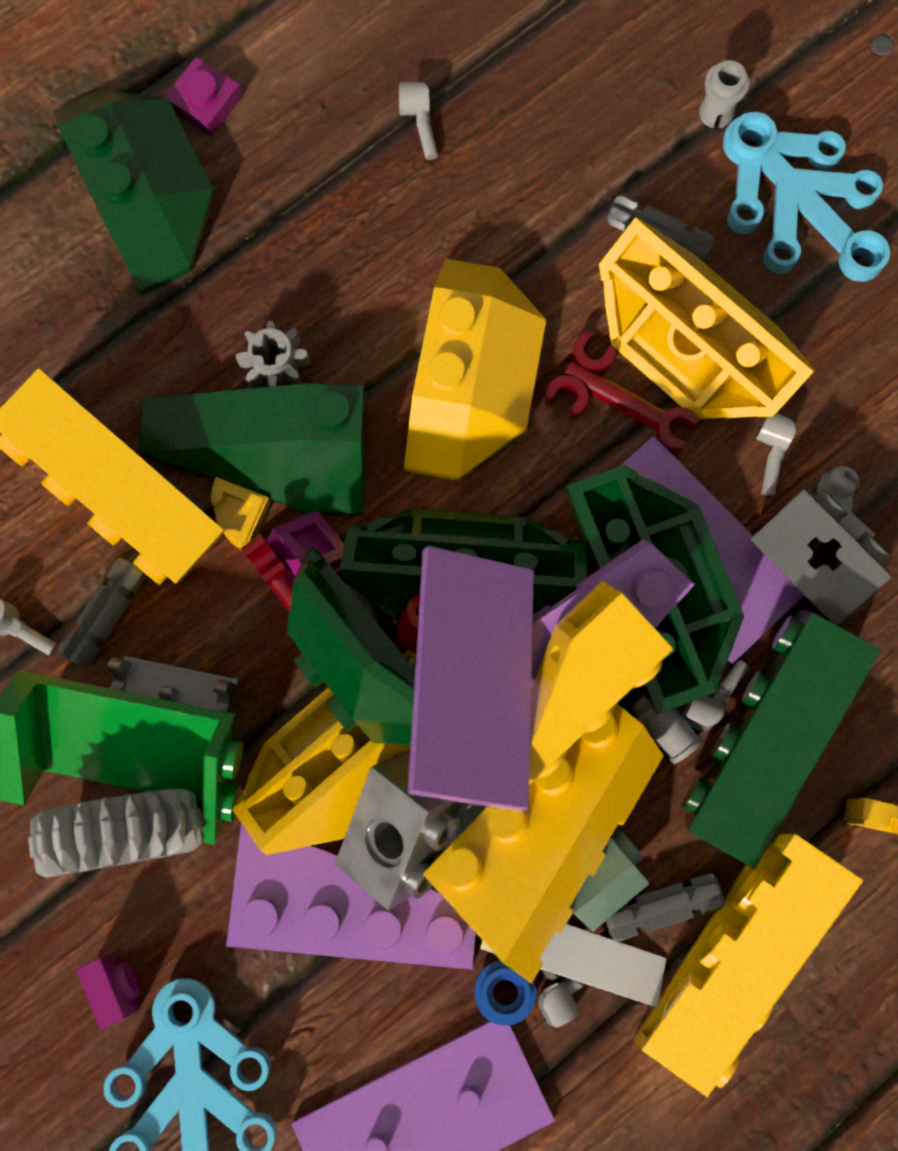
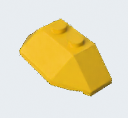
(695, 330)
(472, 371)
(309, 779)

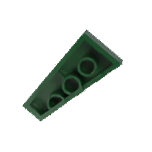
(777, 735)

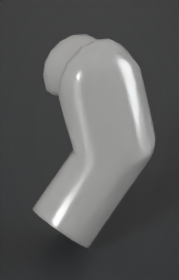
(841, 485)

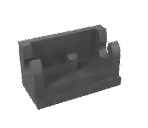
(173, 683)

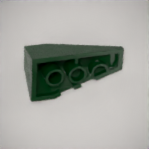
(280, 441)

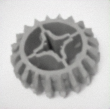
(115, 832)

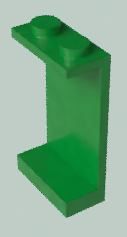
(117, 742)

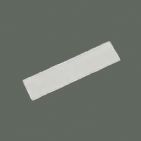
(604, 964)

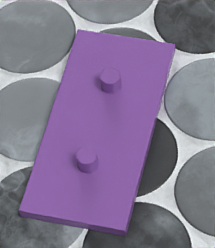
(757, 582)
(472, 681)
(452, 1098)

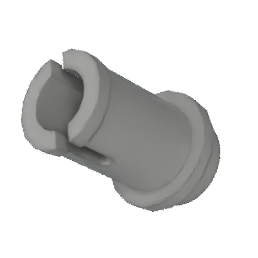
(724, 88)
(668, 729)

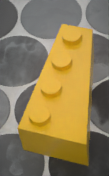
(106, 477)
(523, 869)
(745, 961)

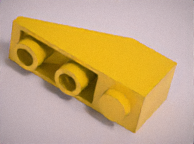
(586, 669)

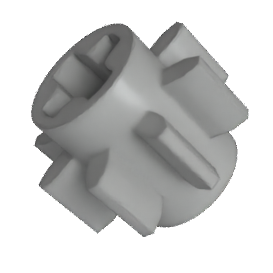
(262, 346)

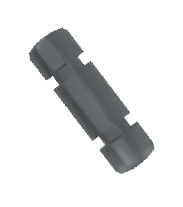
(626, 209)
(102, 612)
(666, 907)

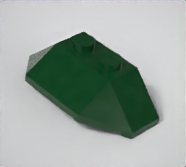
(140, 180)
(625, 508)
(387, 554)
(350, 654)

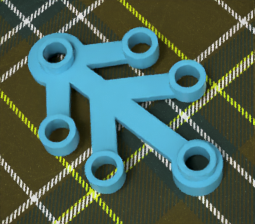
(800, 191)
(191, 1087)

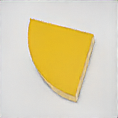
(238, 511)
(872, 814)

